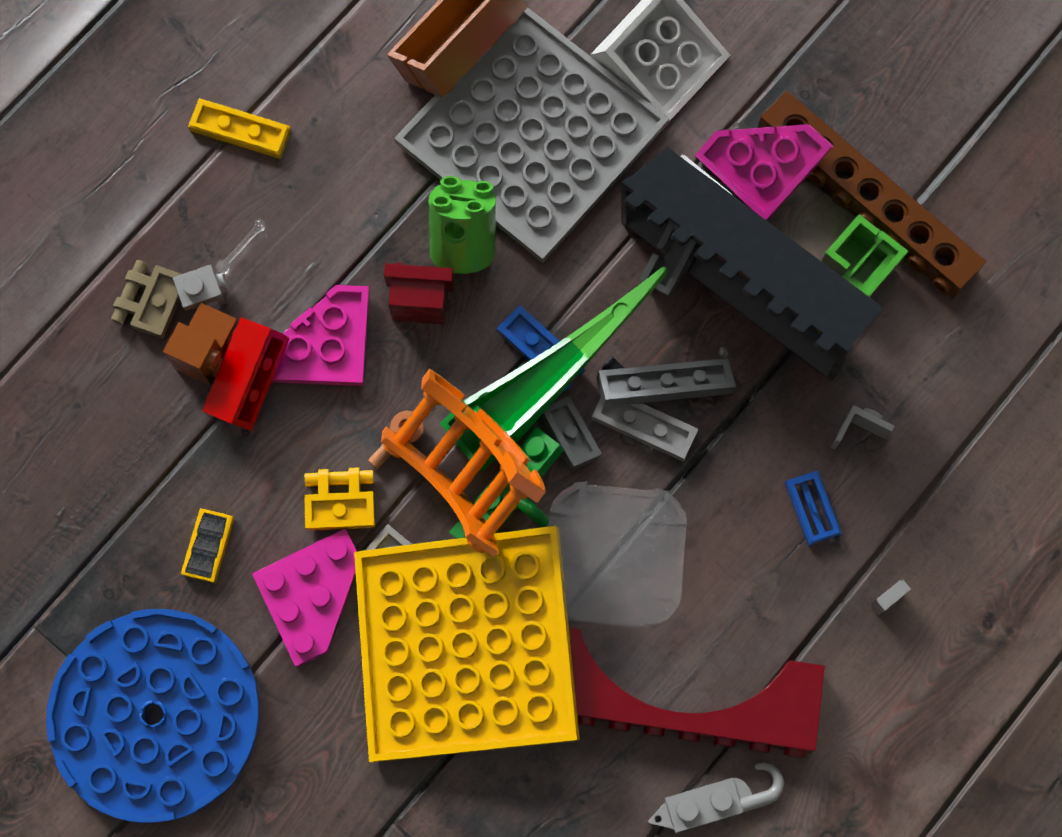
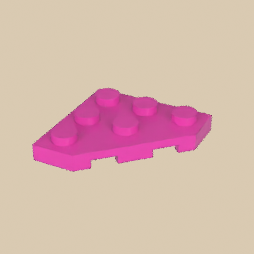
(764, 162)
(328, 340)
(309, 594)

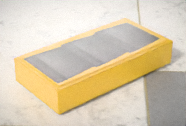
(207, 545)

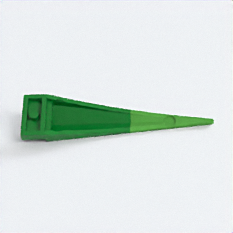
(528, 391)

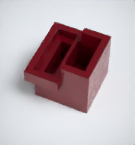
(418, 292)

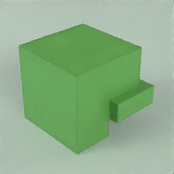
(864, 255)

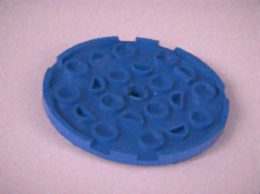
(164, 767)

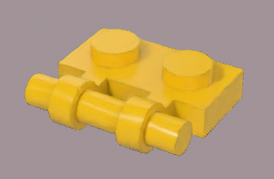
(339, 510)

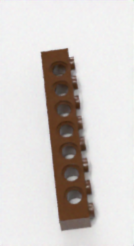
(889, 198)

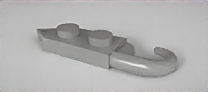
(716, 801)

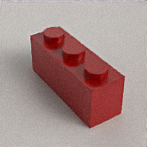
(245, 374)

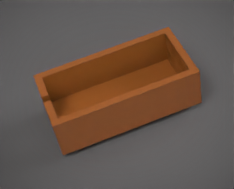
(452, 41)

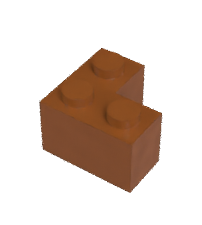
(201, 345)

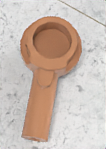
(397, 422)

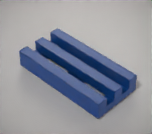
(800, 513)

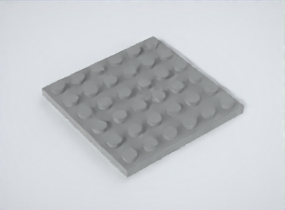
(539, 128)

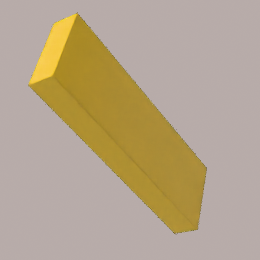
(239, 128)

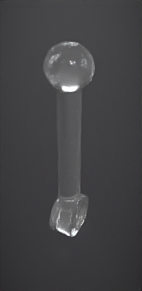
(223, 265)

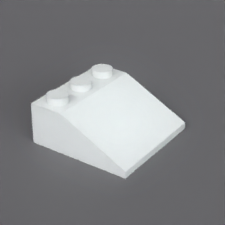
(662, 53)

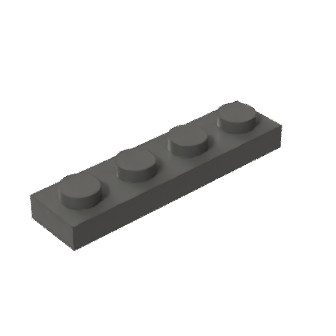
(665, 382)

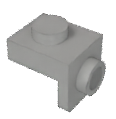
(200, 287)

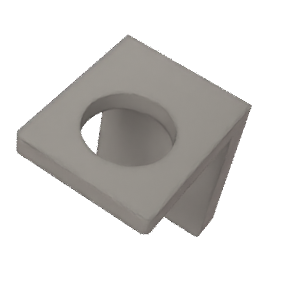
(867, 419)

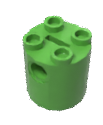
(462, 224)

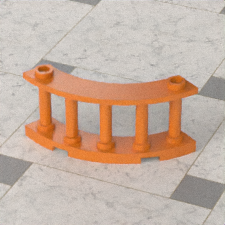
(493, 442)

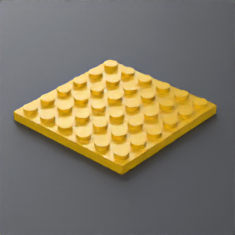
(465, 646)

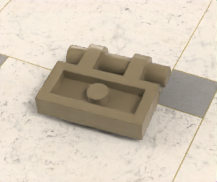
(157, 303)

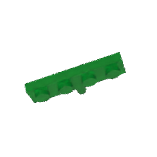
(542, 454)

